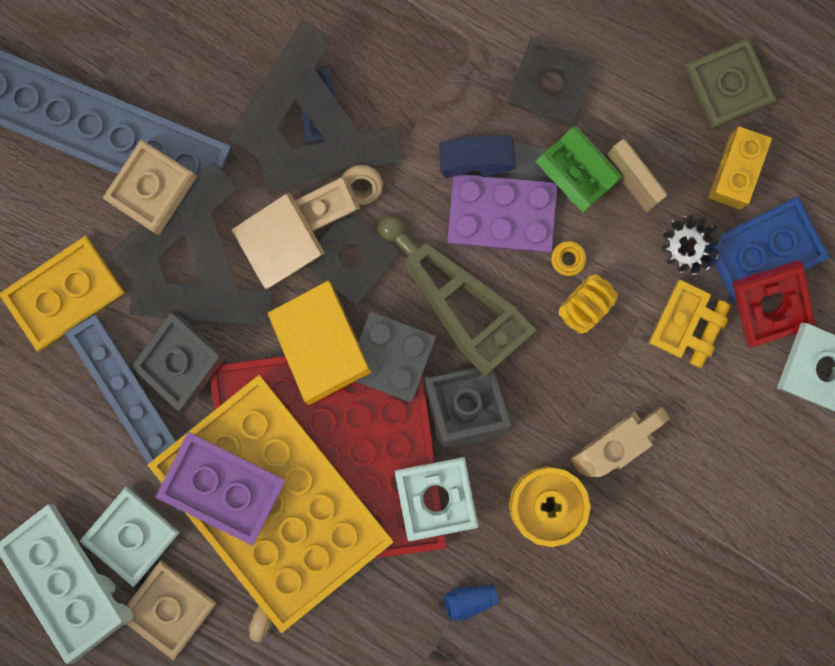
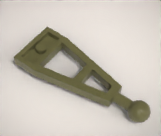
(495, 341)

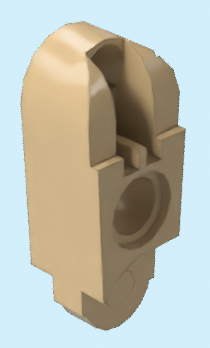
(619, 444)

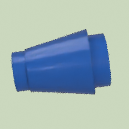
(469, 601)

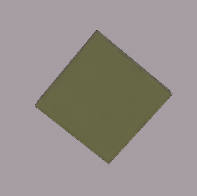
(730, 83)

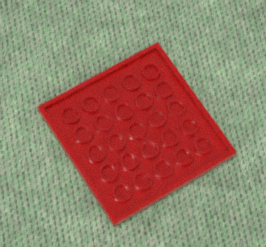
(361, 435)

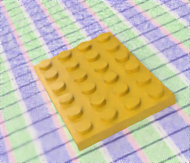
(318, 523)

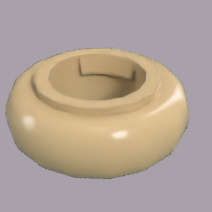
(369, 173)
(259, 626)

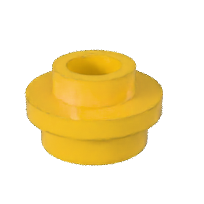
(578, 253)

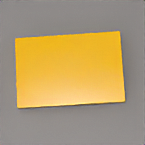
(62, 293)
(319, 343)

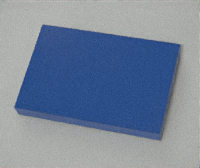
(767, 243)

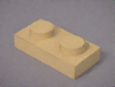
(328, 204)

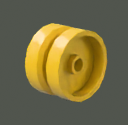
(569, 511)

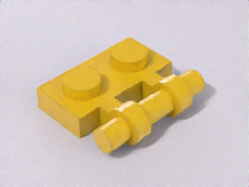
(680, 319)

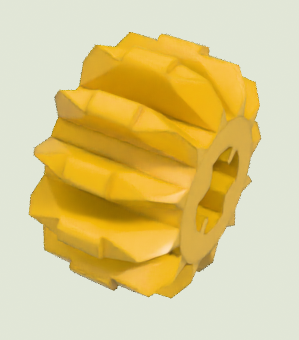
(588, 304)

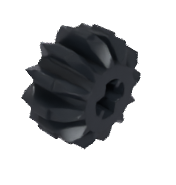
(702, 251)

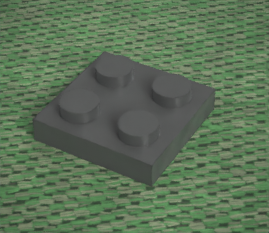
(394, 356)
(178, 362)

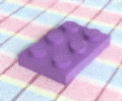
(502, 213)
(221, 488)

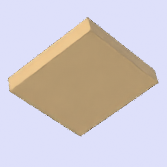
(636, 175)
(150, 187)
(278, 241)
(168, 609)

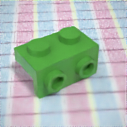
(579, 168)

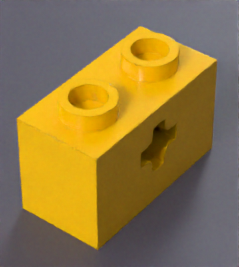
(739, 168)

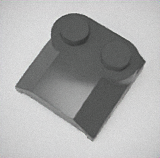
(466, 407)

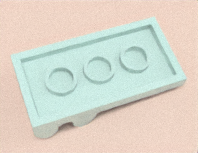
(62, 584)

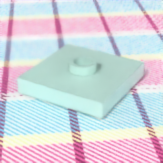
(130, 536)

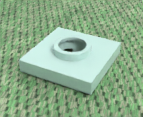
(800, 369)
(455, 517)

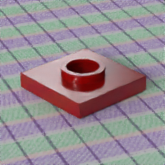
(796, 306)

